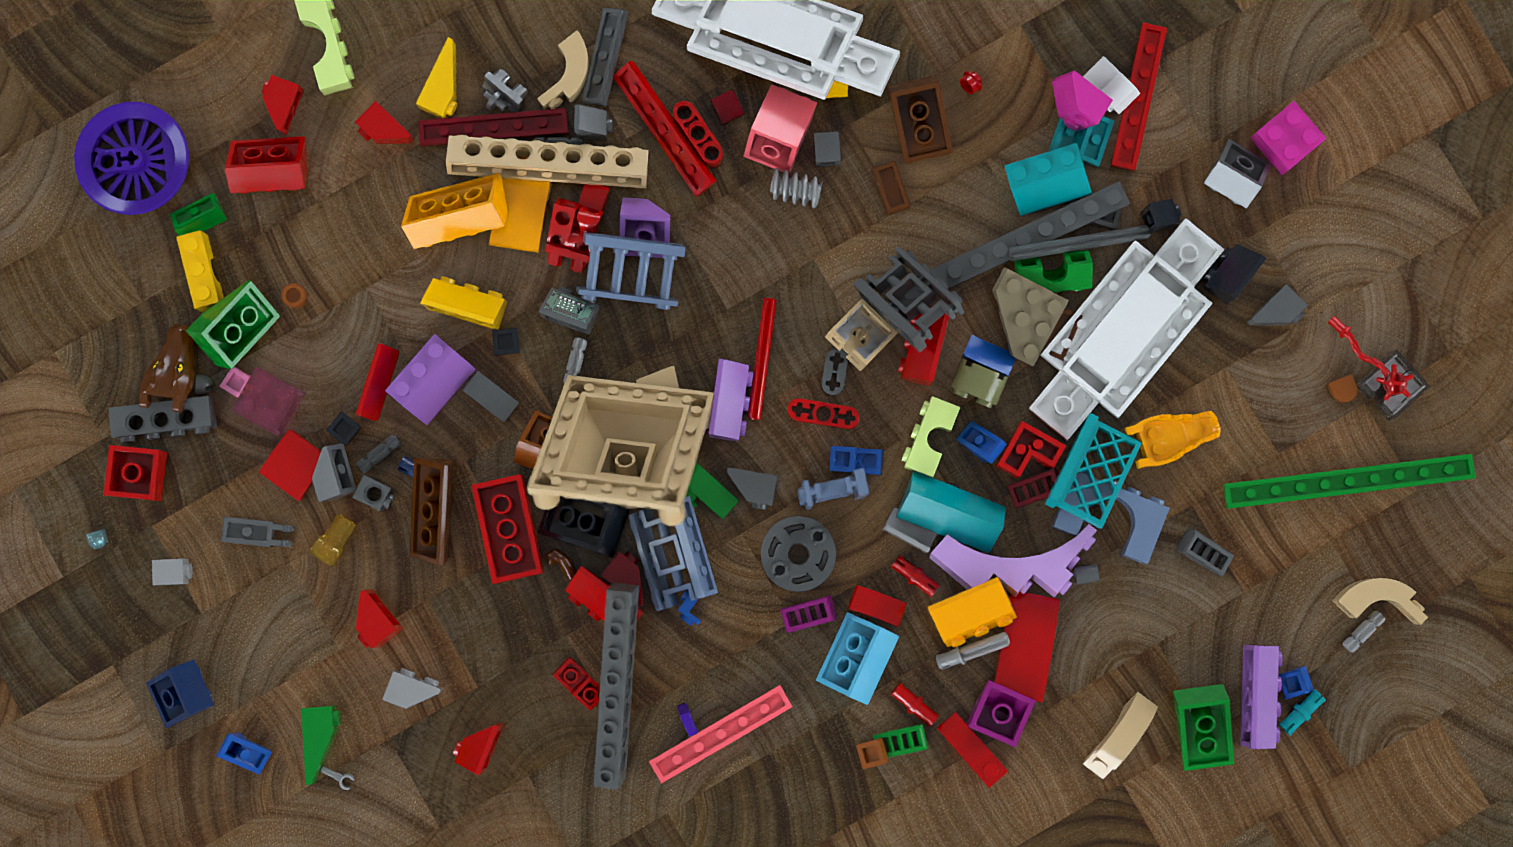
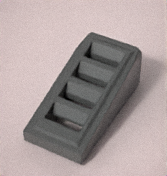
(1196, 539)

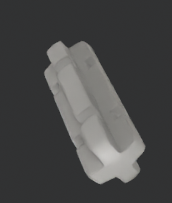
(576, 357)
(1363, 631)

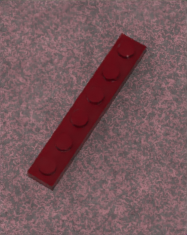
(497, 126)

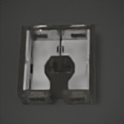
(1396, 403)

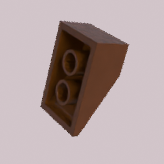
(920, 118)

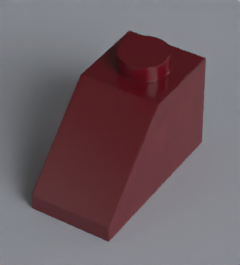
(625, 570)

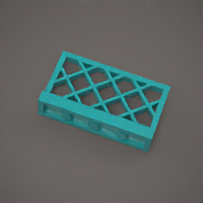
(1072, 467)

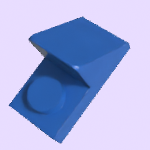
(981, 442)
(243, 752)

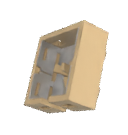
(868, 327)

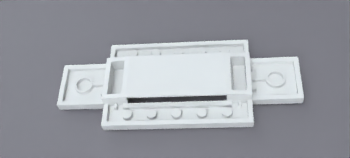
(798, 27)
(1134, 333)

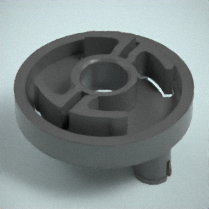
(814, 538)

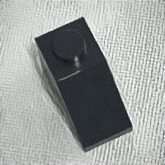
(1161, 215)

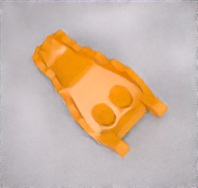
(1171, 436)

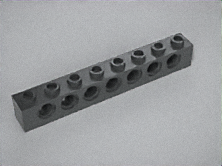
(616, 685)

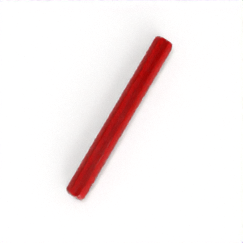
(762, 358)

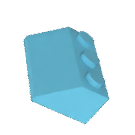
(857, 658)

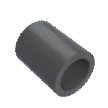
(1086, 574)

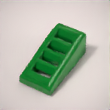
(912, 748)

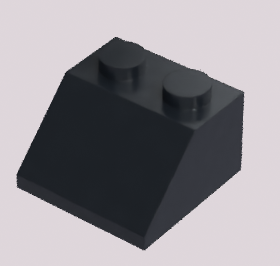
(1233, 272)

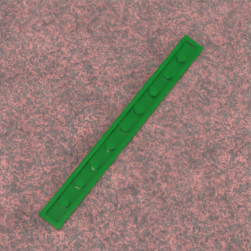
(1348, 481)

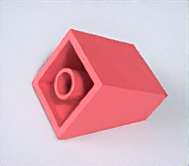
(779, 129)

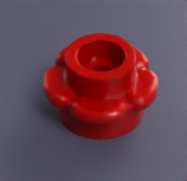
(971, 82)

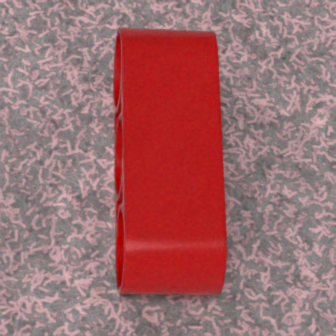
(694, 123)

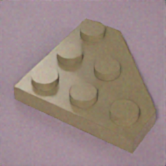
(1026, 314)

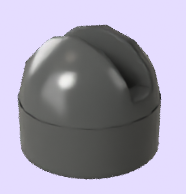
(203, 384)

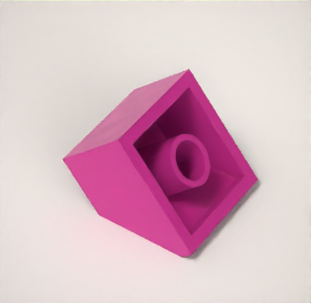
(1079, 101)

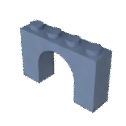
(1145, 514)

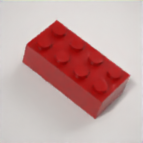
(507, 529)

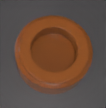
(294, 296)

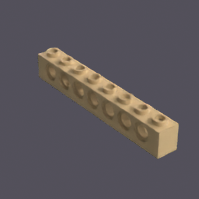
(535, 168)

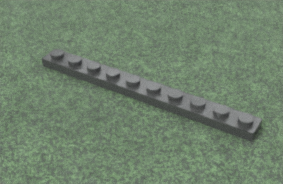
(1041, 230)

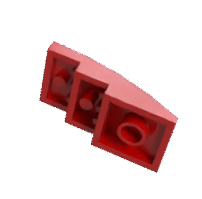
(1027, 659)

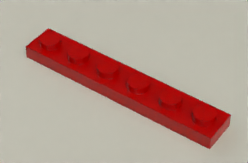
(1135, 114)
(664, 128)

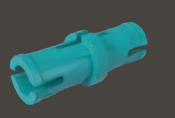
(1302, 712)

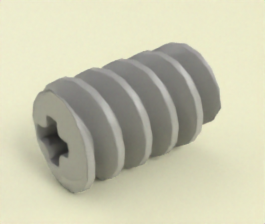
(795, 188)

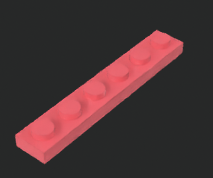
(720, 734)

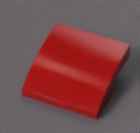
(292, 465)

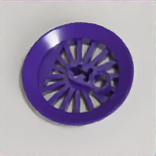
(88, 161)

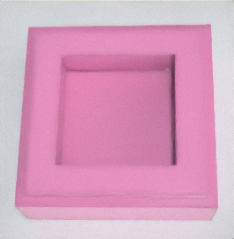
(235, 381)

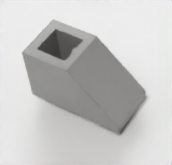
(407, 690)

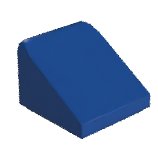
(1296, 682)

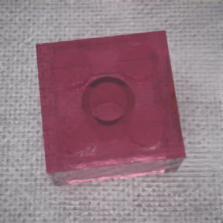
(268, 401)

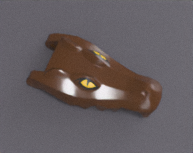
(172, 370)

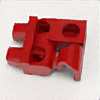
(564, 240)

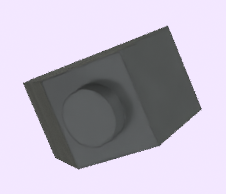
(592, 123)
(1280, 309)
(333, 474)
(754, 486)

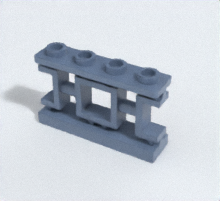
(854, 484)
(689, 550)

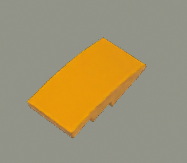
(526, 214)

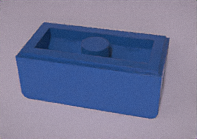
(988, 356)

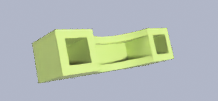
(331, 70)

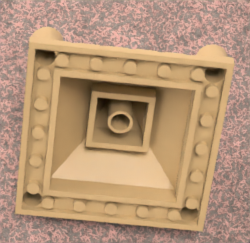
(622, 445)

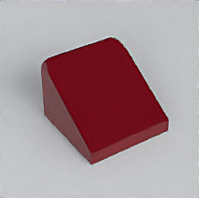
(727, 106)

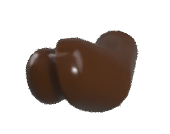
(564, 562)

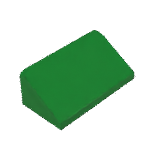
(198, 215)

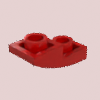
(594, 197)
(877, 605)
(578, 682)

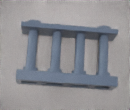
(645, 251)

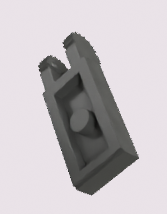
(253, 532)

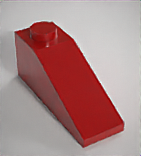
(972, 750)

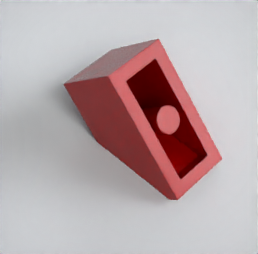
(281, 101)
(381, 127)

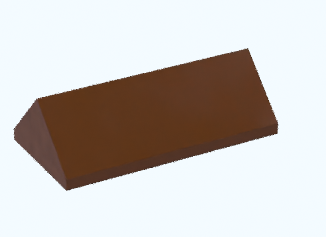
(431, 510)

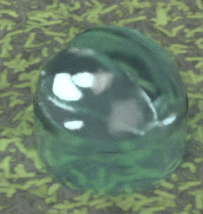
(97, 539)

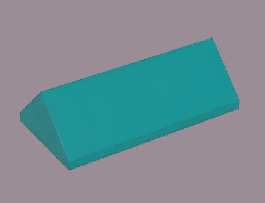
(951, 512)

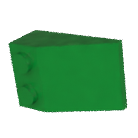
(233, 325)
(1204, 727)

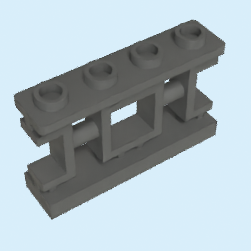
(894, 310)

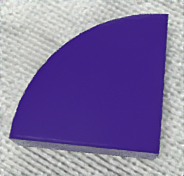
(687, 720)

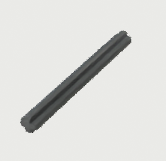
(1078, 243)

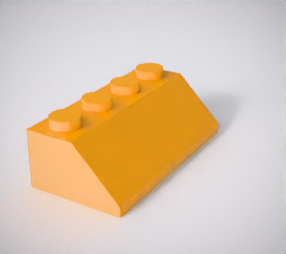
(455, 211)

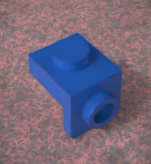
(685, 609)

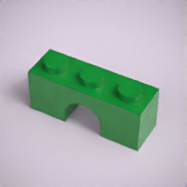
(1073, 273)

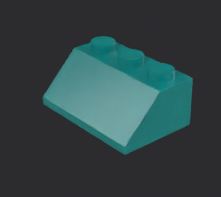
(1048, 179)

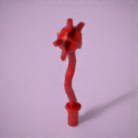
(1394, 381)

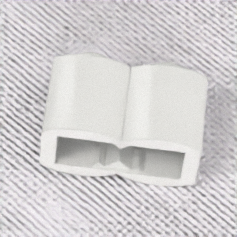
(1113, 84)

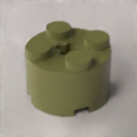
(978, 382)

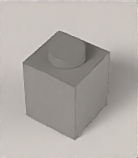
(171, 571)

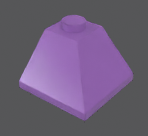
(644, 221)

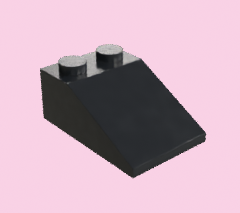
(585, 524)

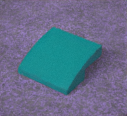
(1090, 140)

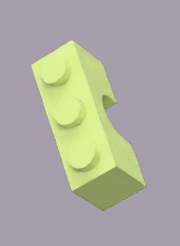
(936, 415)

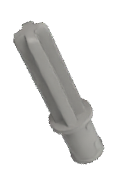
(972, 650)

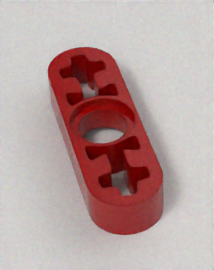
(806, 405)

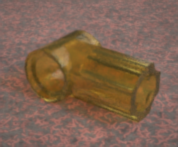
(330, 545)

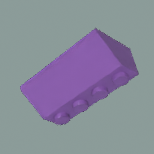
(1259, 697)

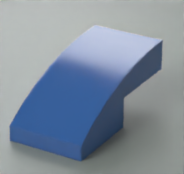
(852, 458)

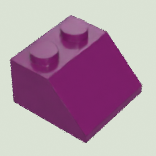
(1000, 713)

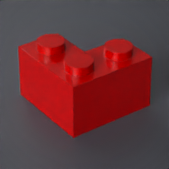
(1026, 444)

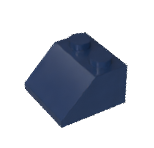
(180, 693)

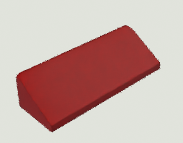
(377, 382)

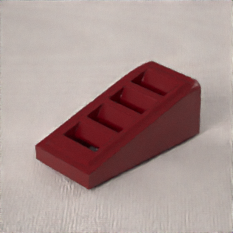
(1033, 480)

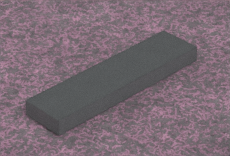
(604, 57)

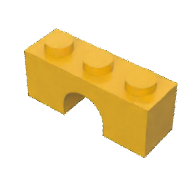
(196, 259)

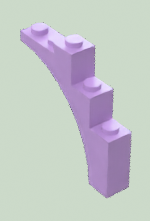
(1047, 570)

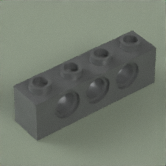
(123, 419)

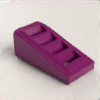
(829, 607)

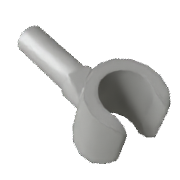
(337, 776)

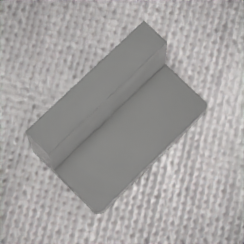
(909, 533)

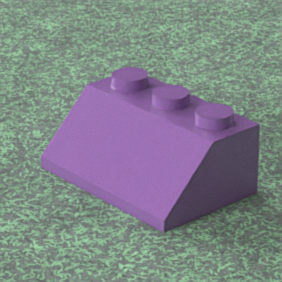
(430, 379)
(730, 400)

